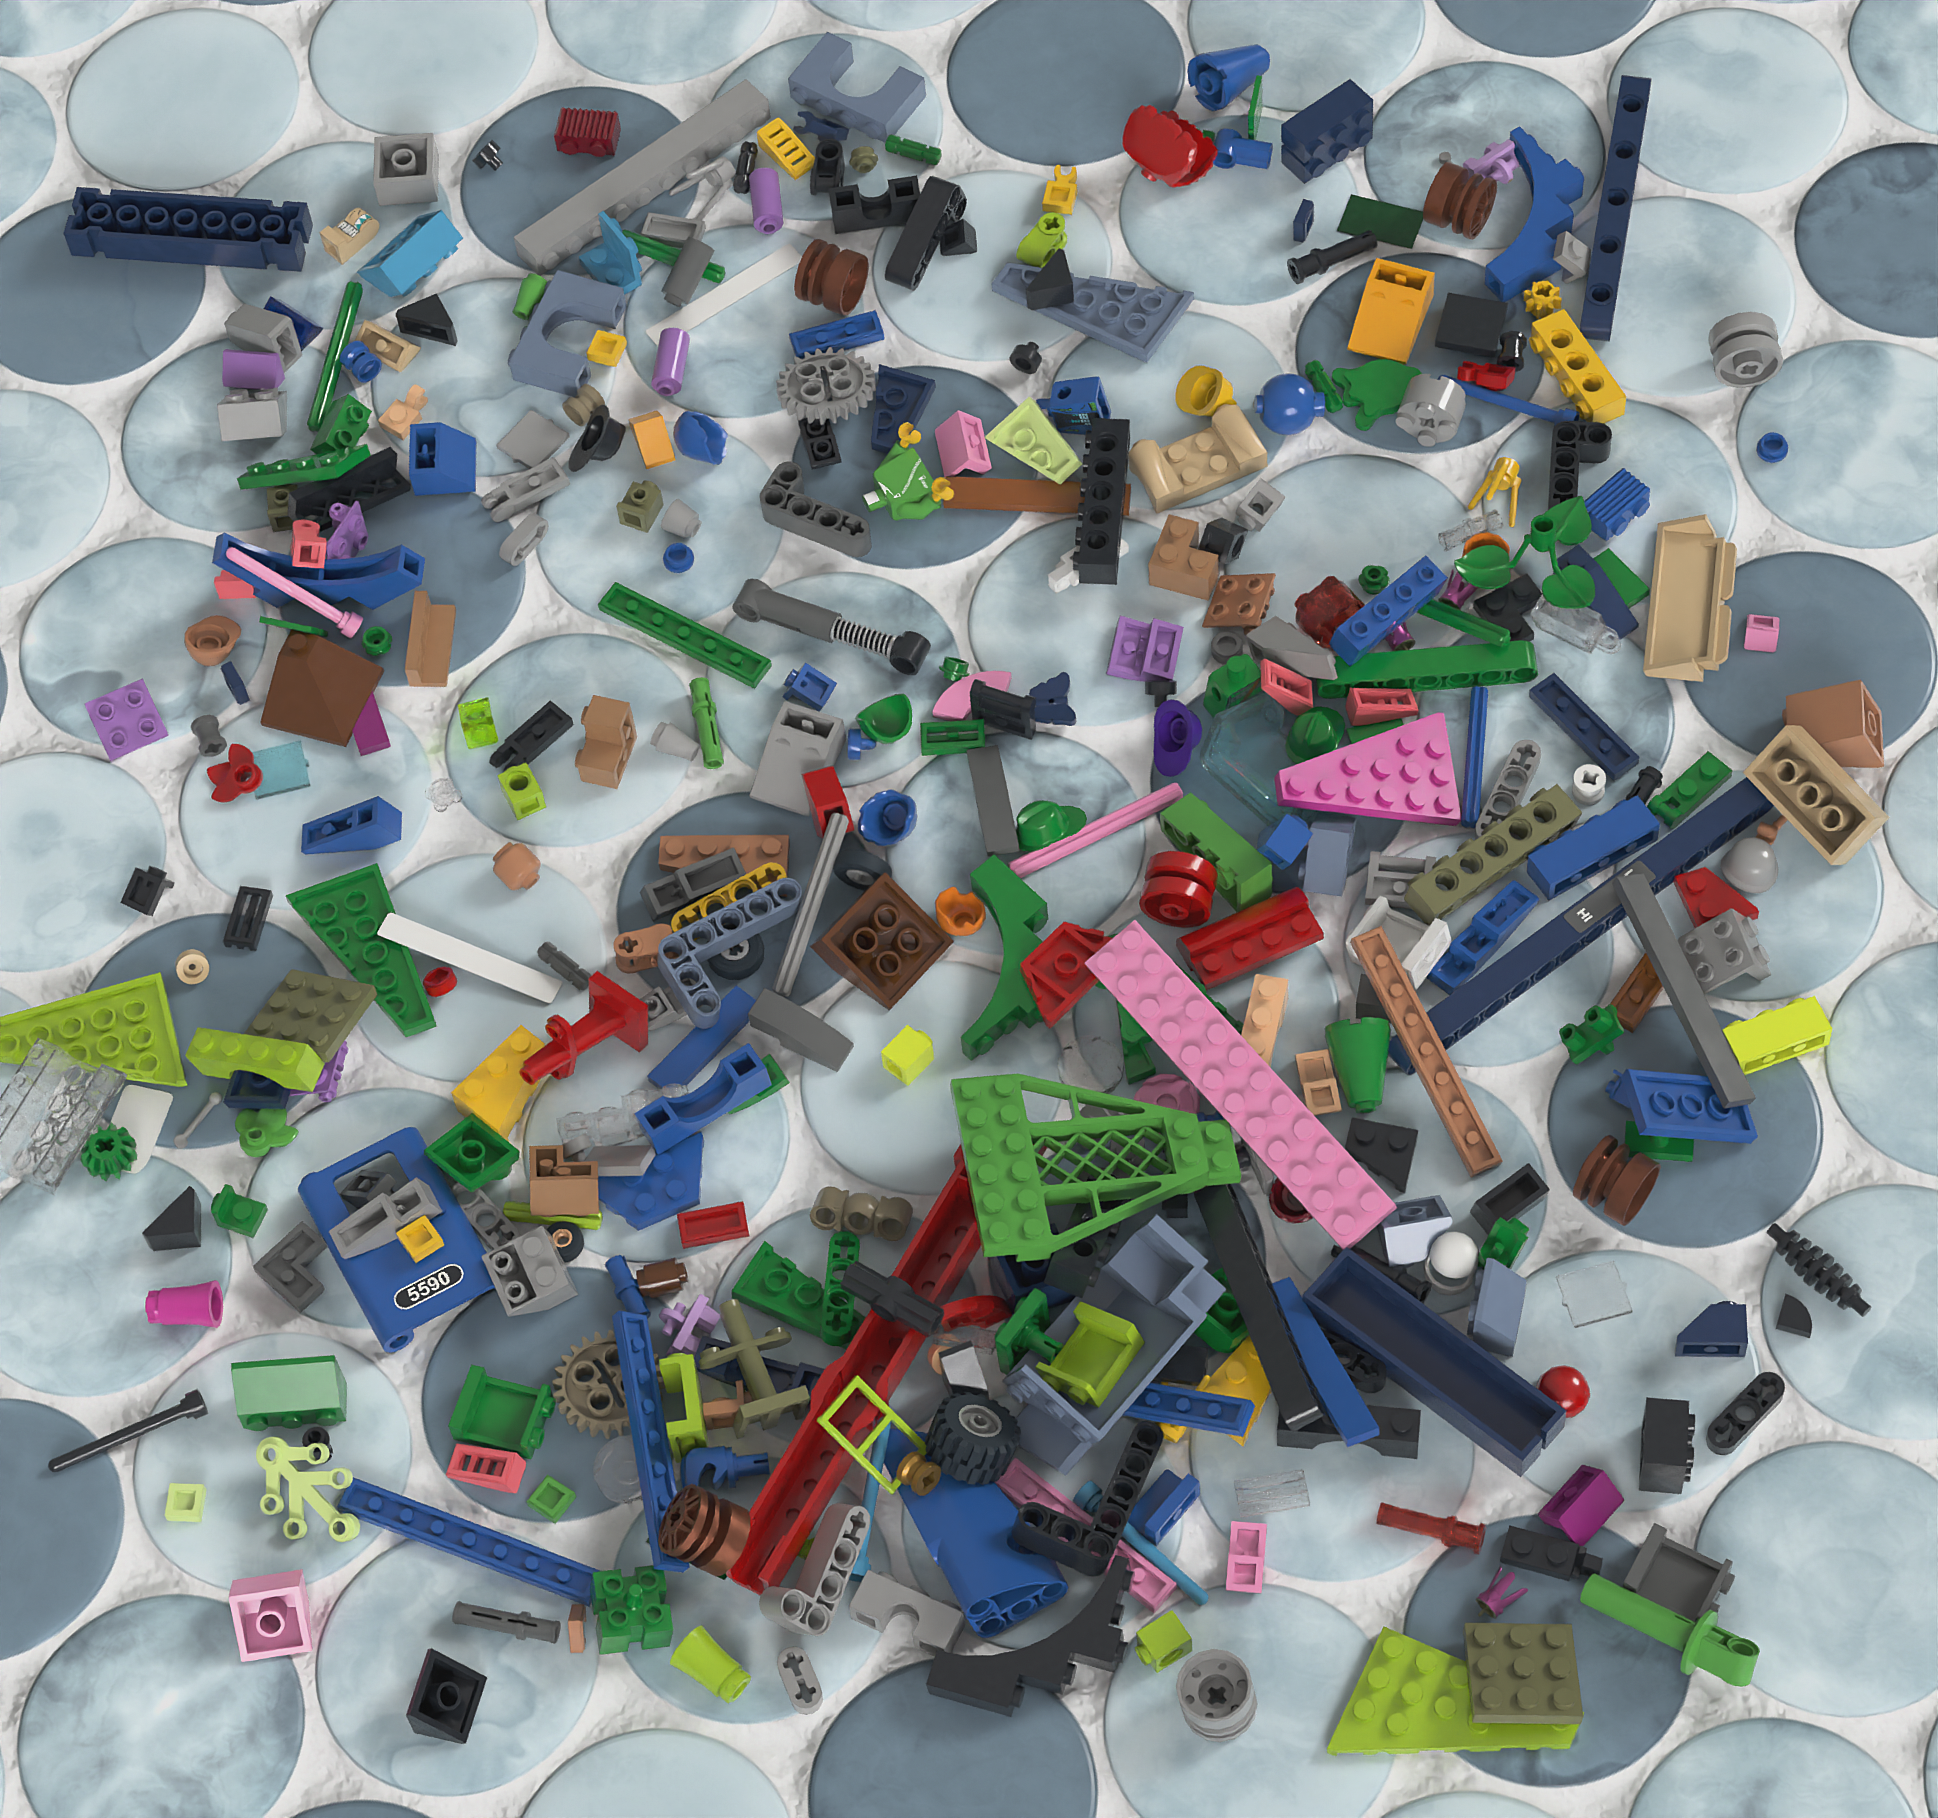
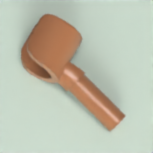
(1769, 832)

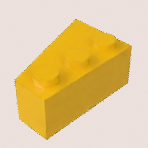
(495, 1087)

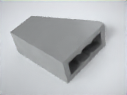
(264, 331)

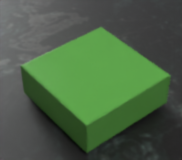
(551, 1499)

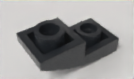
(819, 443)

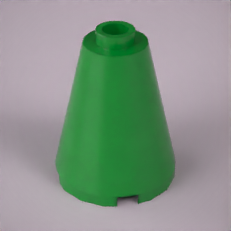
(1360, 1059)

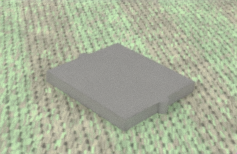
(532, 440)

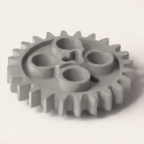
(803, 389)

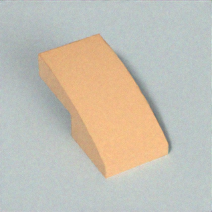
(1318, 1082)

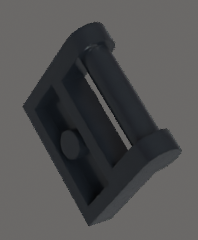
(1003, 709)

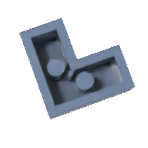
(1328, 854)

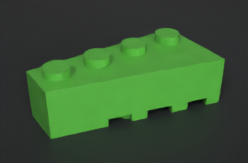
(1242, 870)

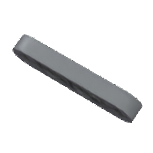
(1504, 792)
(480, 1205)

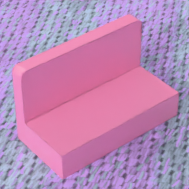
(962, 445)

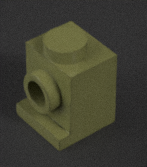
(278, 506)
(640, 506)

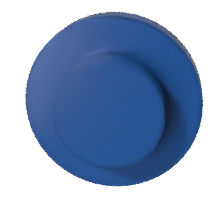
(1772, 447)
(678, 558)

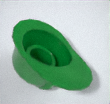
(1314, 734)
(1046, 823)

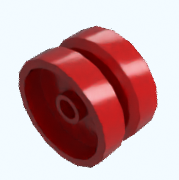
(1178, 889)

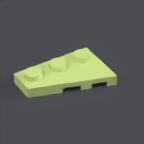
(1035, 441)

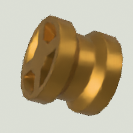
(918, 1473)

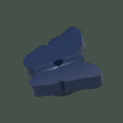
(1054, 692)

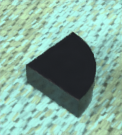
(1794, 1317)

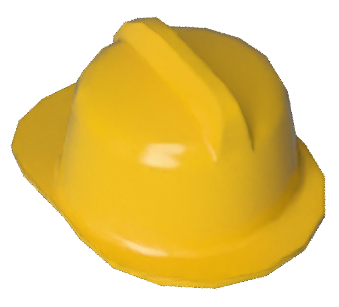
(1203, 391)

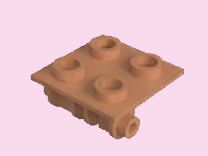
(1240, 601)

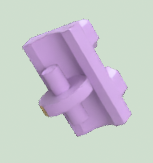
(1496, 163)
(698, 1315)

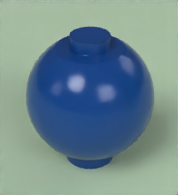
(1288, 404)

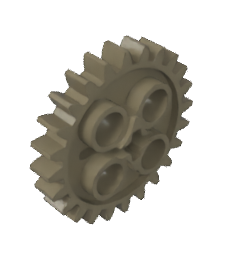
(579, 1398)

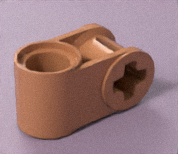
(642, 948)

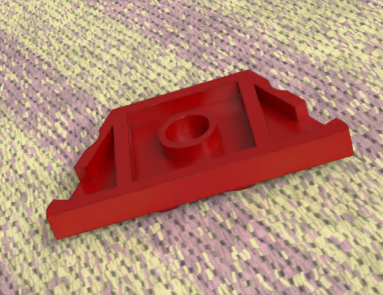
(1058, 969)

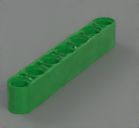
(1434, 669)

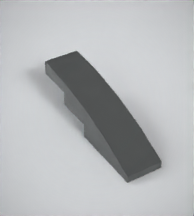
(992, 800)

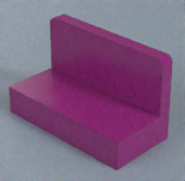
(1582, 1504)

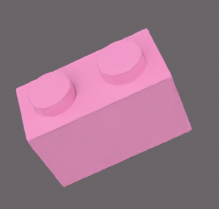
(271, 1615)

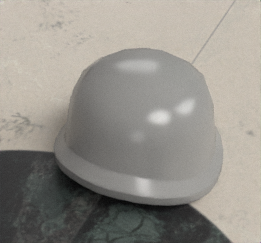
(1750, 865)

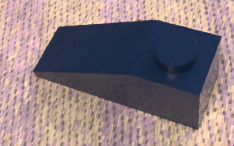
(1607, 599)

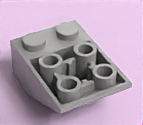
(796, 744)

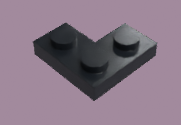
(1507, 604)

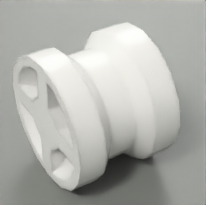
(1585, 792)

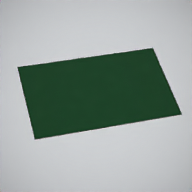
(1387, 221)

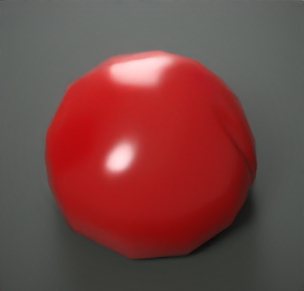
(1566, 1388)

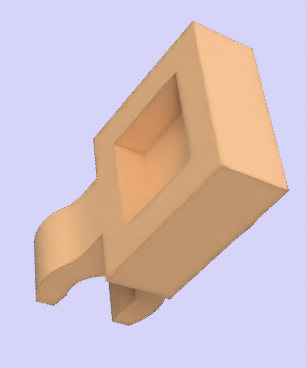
(401, 415)

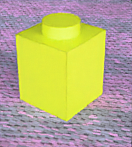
(908, 1054)

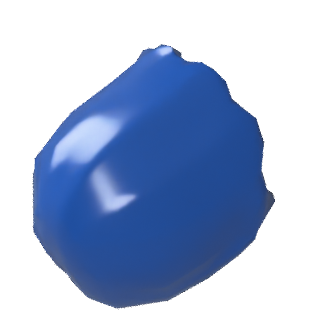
(700, 437)
(887, 818)

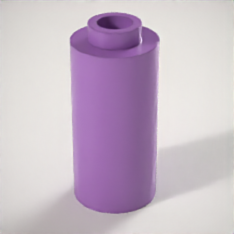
(766, 200)
(670, 361)

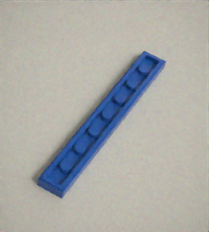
(647, 1428)
(468, 1540)

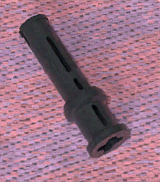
(1320, 260)
(1397, 1274)

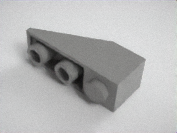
(1291, 649)

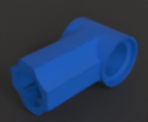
(1242, 151)

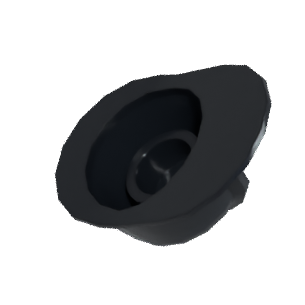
(599, 440)

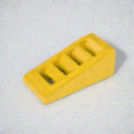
(775, 134)

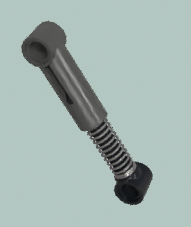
(760, 602)

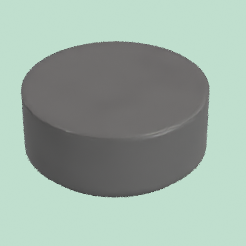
(1226, 646)

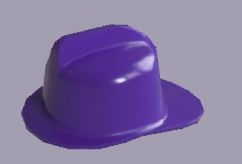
(1175, 736)

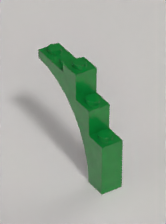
(1017, 914)

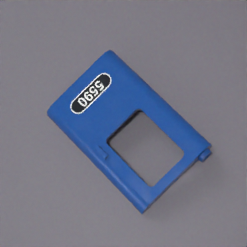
(386, 1281)

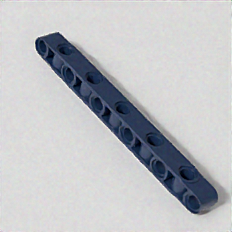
(1615, 208)

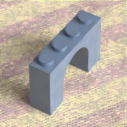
(873, 114)
(564, 300)

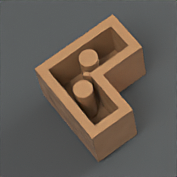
(1178, 562)
(608, 743)
(560, 1185)

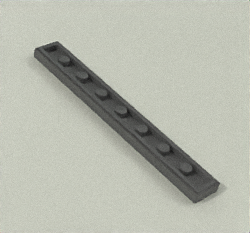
(1683, 991)

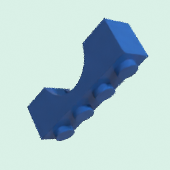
(734, 1082)

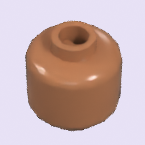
(516, 866)

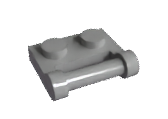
(1393, 884)

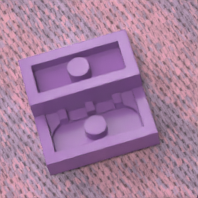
(1144, 650)

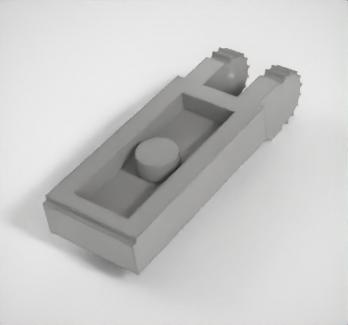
(525, 489)

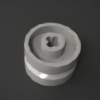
(1745, 349)

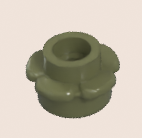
(863, 159)

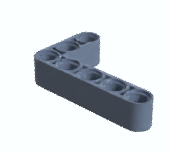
(718, 941)

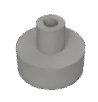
(575, 1147)

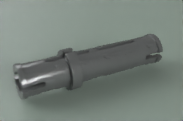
(520, 1625)

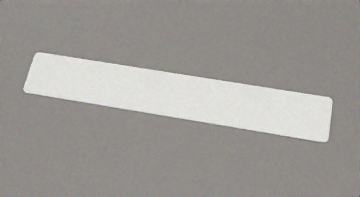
(729, 292)
(470, 957)

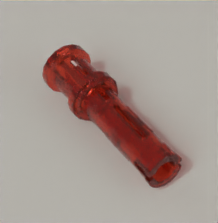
(1447, 1530)

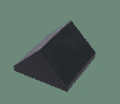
(445, 1698)

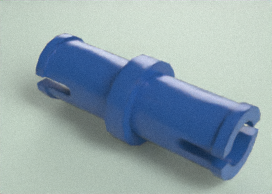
(626, 1286)

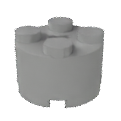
(1431, 409)

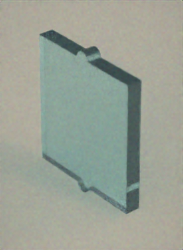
(282, 769)

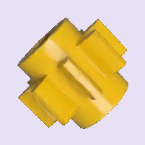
(1542, 299)

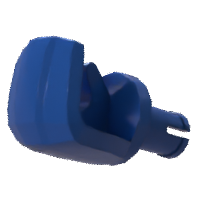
(724, 1463)

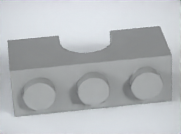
(883, 1598)

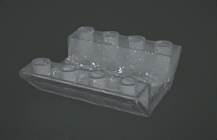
(52, 1114)

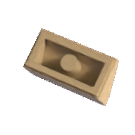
(387, 346)

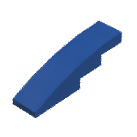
(1483, 937)

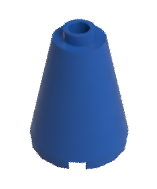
(1226, 74)

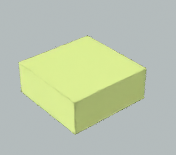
(185, 1502)

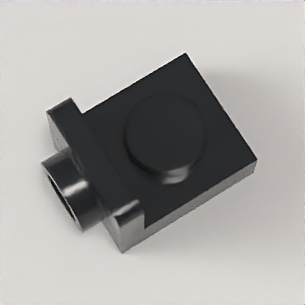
(146, 889)

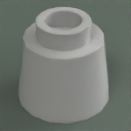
(681, 520)

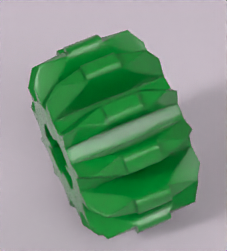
(109, 1152)

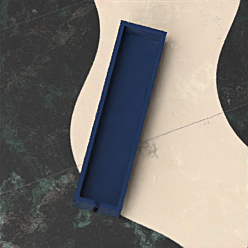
(1435, 1362)

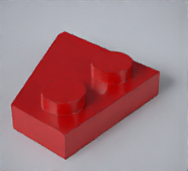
(1709, 896)

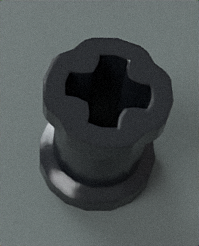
(1512, 349)

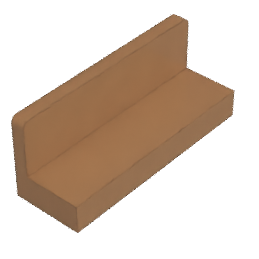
(429, 642)

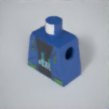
(1076, 404)

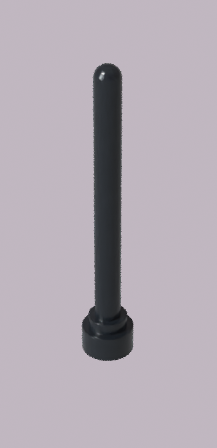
(190, 1406)

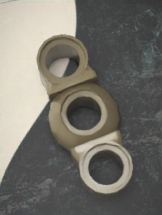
(861, 1213)

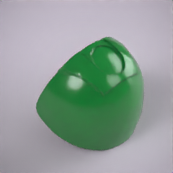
(886, 719)

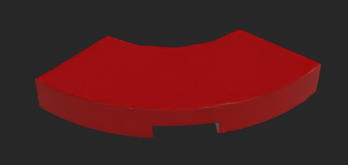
(975, 1311)

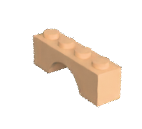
(1265, 1014)

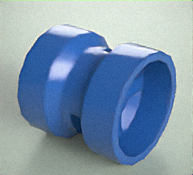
(363, 364)

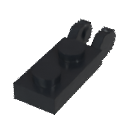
(533, 737)

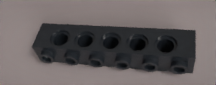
(1104, 501)

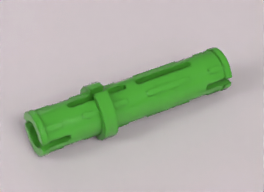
(704, 712)

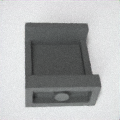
(1678, 1576)

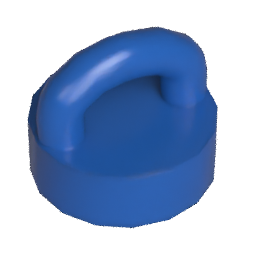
(856, 744)

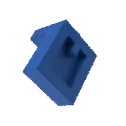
(809, 686)

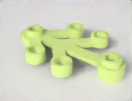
(302, 1487)

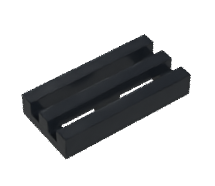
(242, 941)

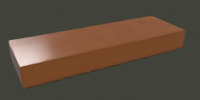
(1637, 994)

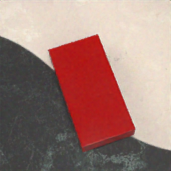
(713, 1225)

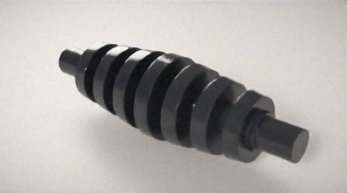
(1818, 1269)

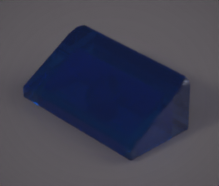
(305, 328)

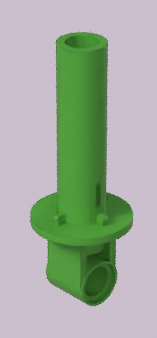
(1700, 1641)

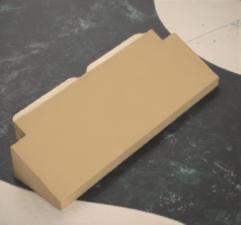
(1688, 593)

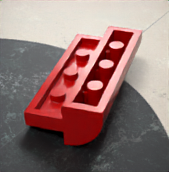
(1250, 938)

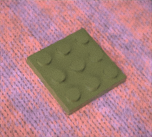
(313, 1011)
(1522, 1673)

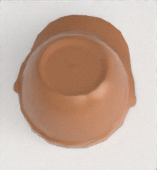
(212, 639)

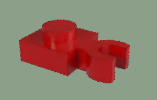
(1490, 375)

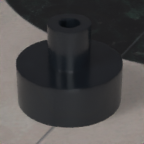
(488, 156)
(1026, 358)
(1160, 690)

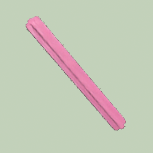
(1097, 830)

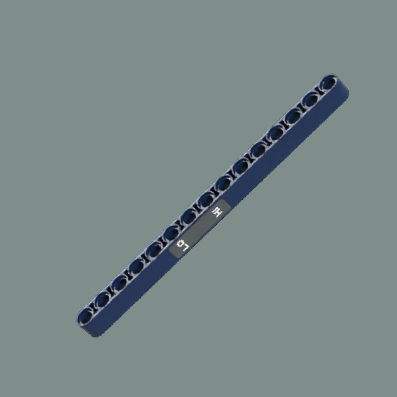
(1588, 918)

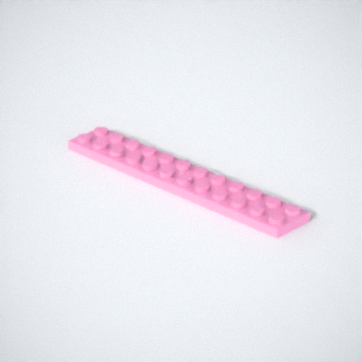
(1241, 1086)

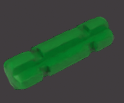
(913, 149)
(1322, 383)

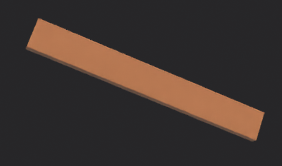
(1426, 1051)

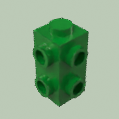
(342, 425)

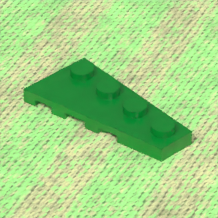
(303, 469)
(786, 1293)

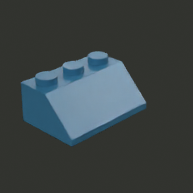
(412, 254)

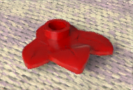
(232, 775)

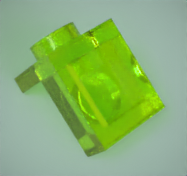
(478, 723)

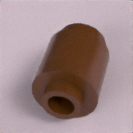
(662, 1278)

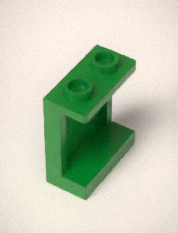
(501, 1414)

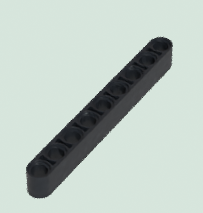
(1259, 1305)

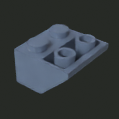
(1496, 1308)

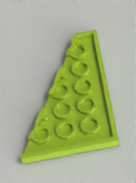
(113, 1026)
(1420, 1701)

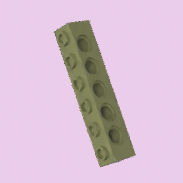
(1432, 902)

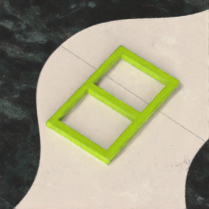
(889, 1415)

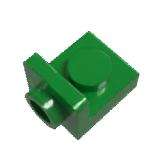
(237, 1212)

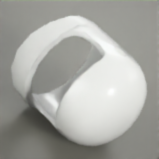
(1454, 1257)

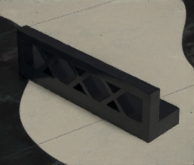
(364, 477)

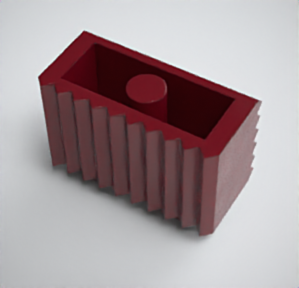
(587, 132)

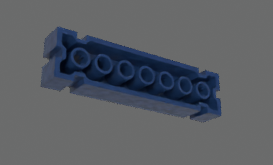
(188, 229)

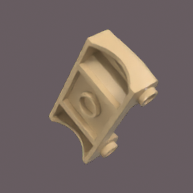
(1198, 461)

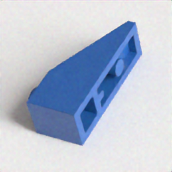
(355, 828)

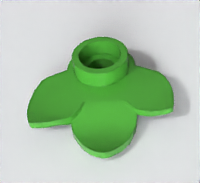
(263, 1130)

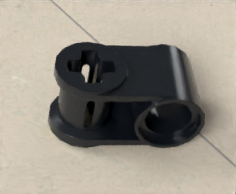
(828, 167)

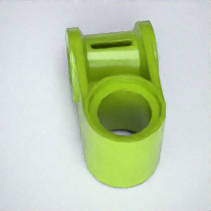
(1043, 240)

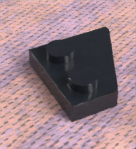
(1383, 1149)

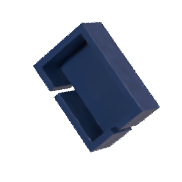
(1327, 131)

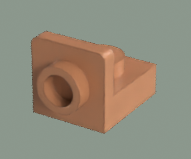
(722, 1411)

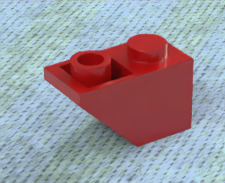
(825, 798)

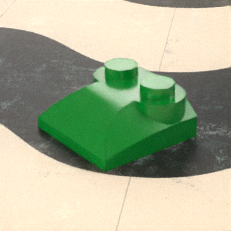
(473, 1153)
(1224, 1325)

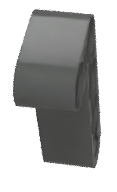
(846, 531)

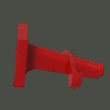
(610, 1013)

